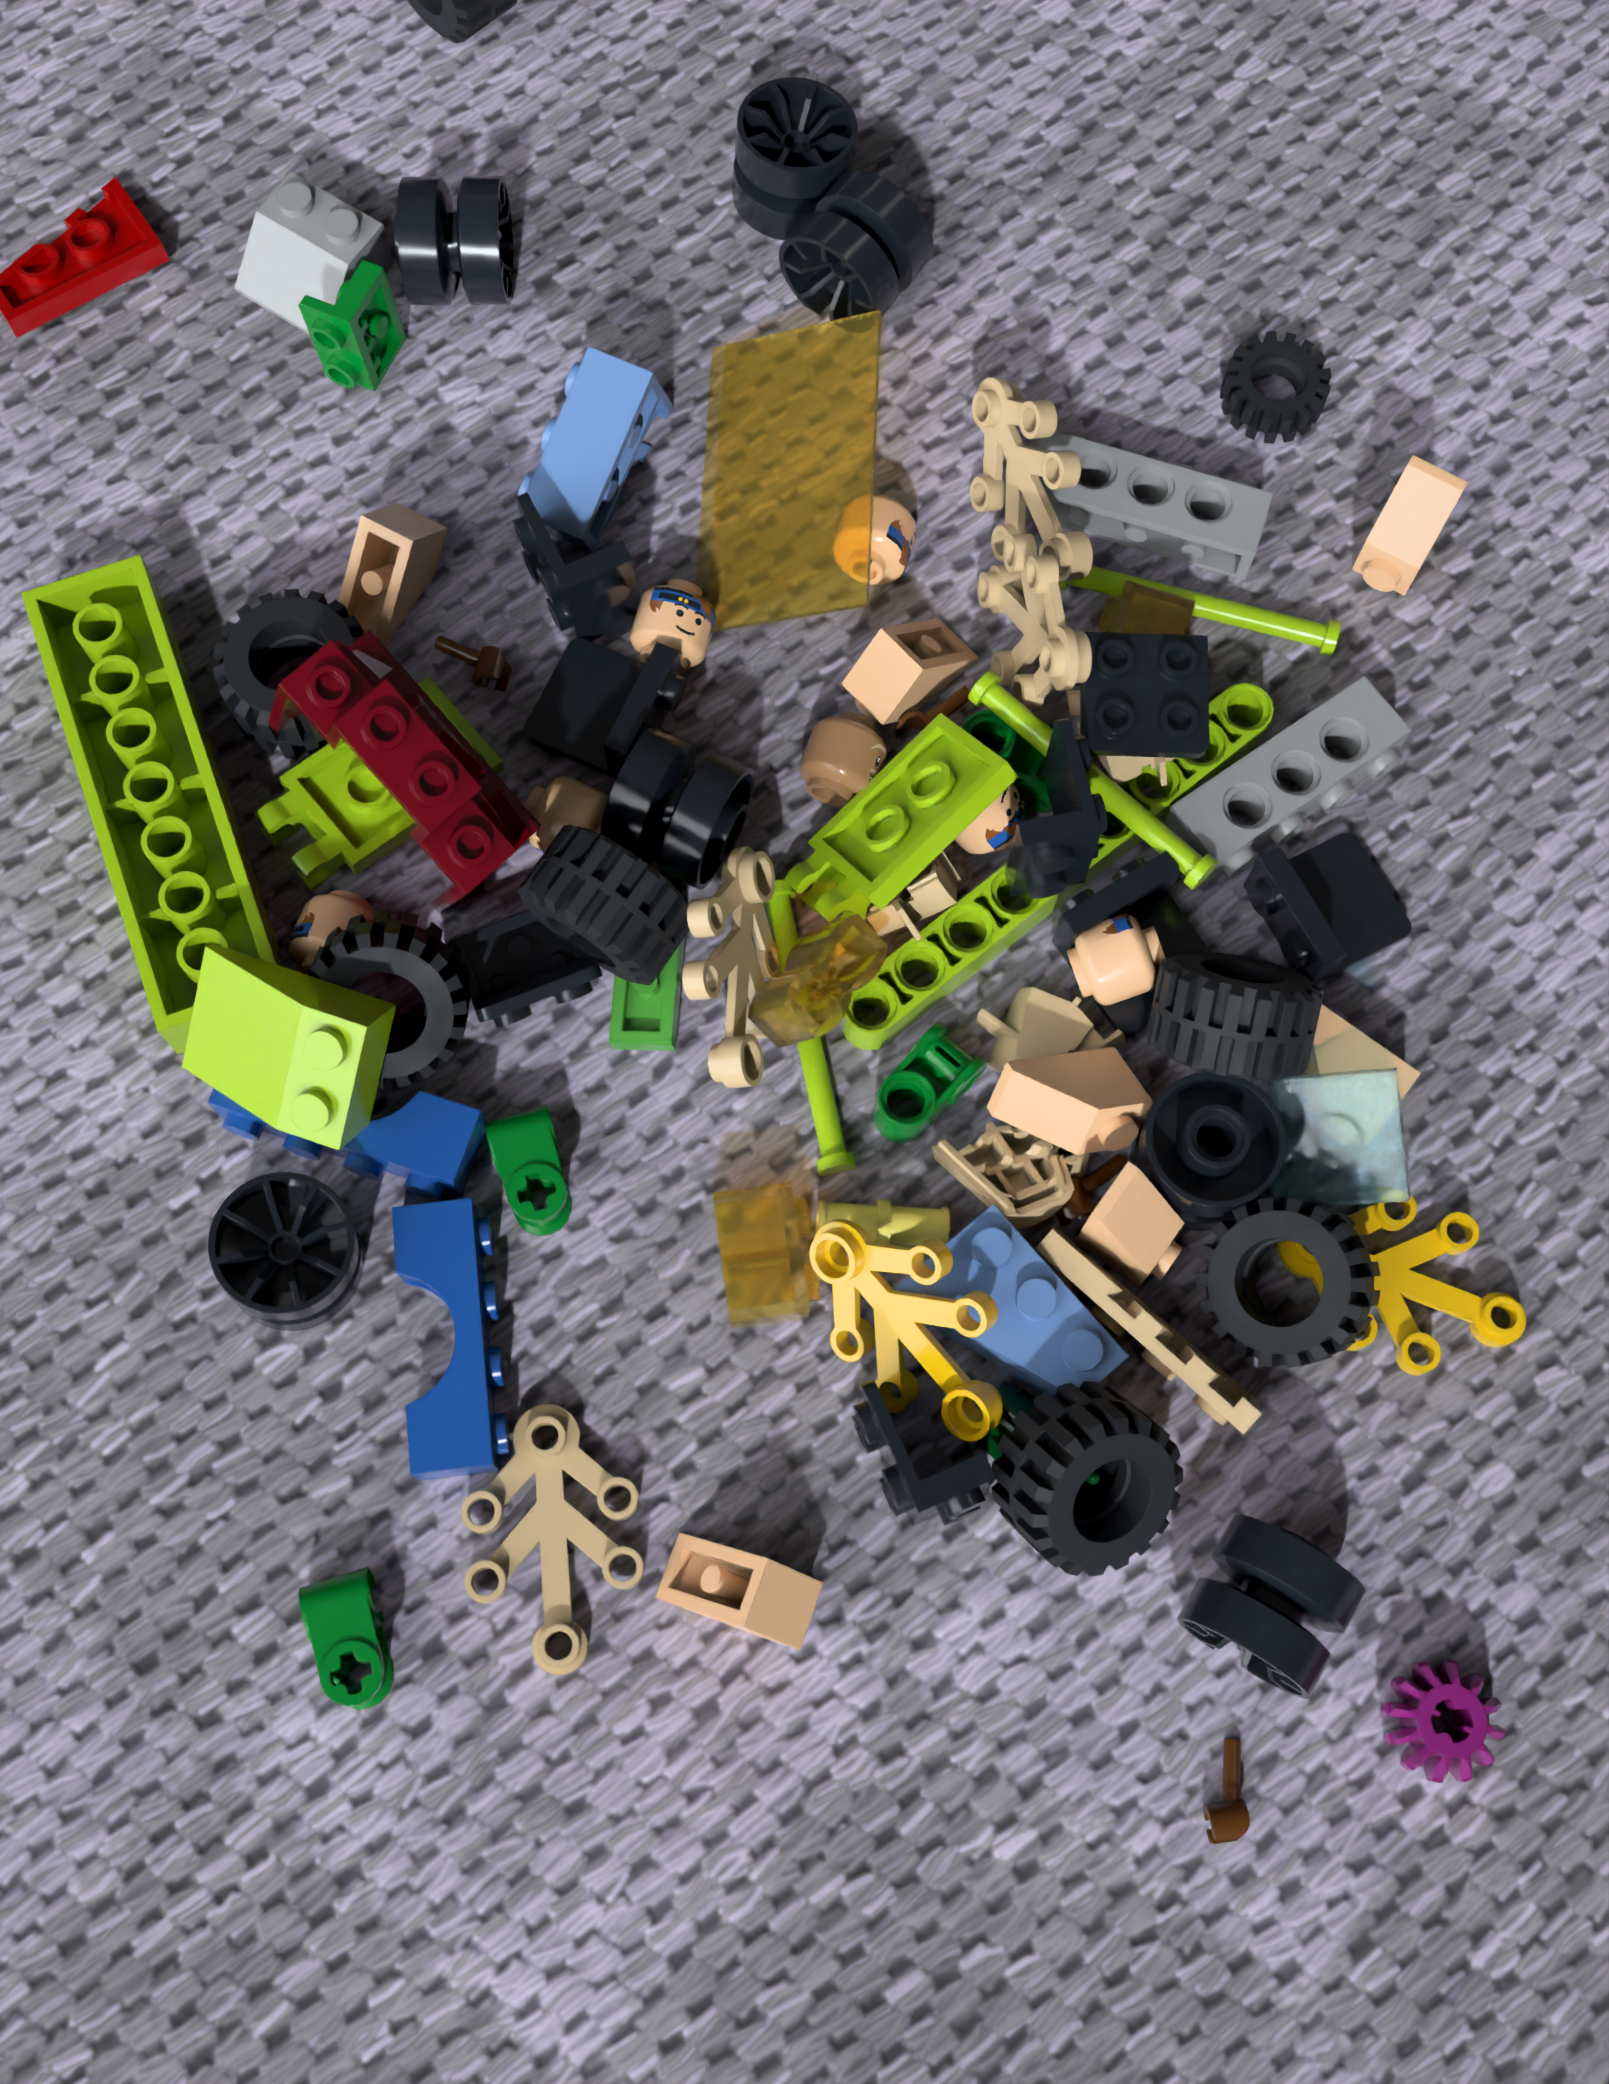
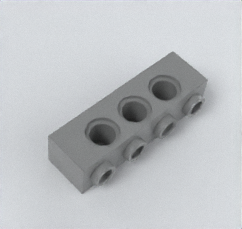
(1168, 526)
(1352, 721)

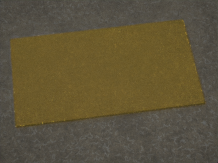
(790, 473)

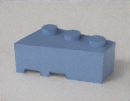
(593, 446)
(1041, 1326)

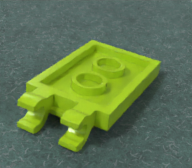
(348, 806)
(900, 821)

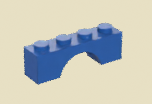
(424, 1141)
(456, 1422)

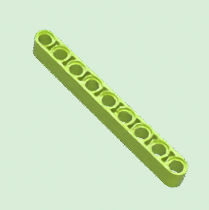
(1001, 927)

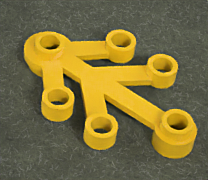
(1400, 1282)
(900, 1322)

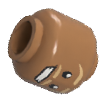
(842, 758)

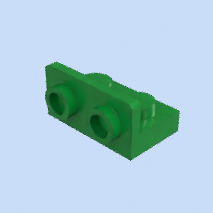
(359, 332)

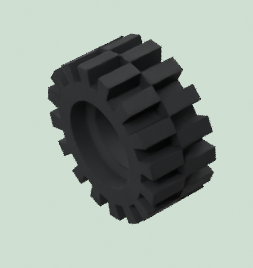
(1278, 359)

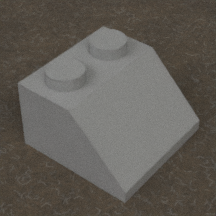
(306, 246)

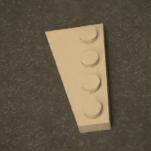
(1165, 1347)

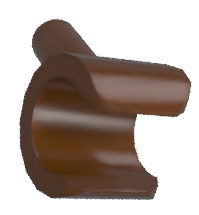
(488, 663)
(920, 720)
(1080, 1204)
(1229, 1817)

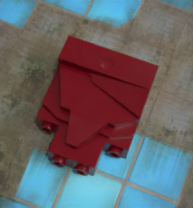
(374, 706)

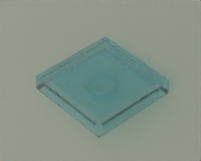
(1342, 1137)

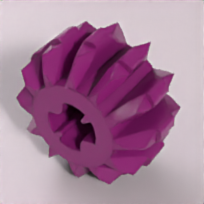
(1440, 1750)

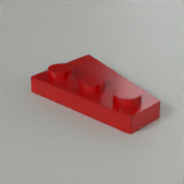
(84, 262)

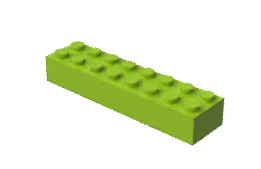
(149, 782)

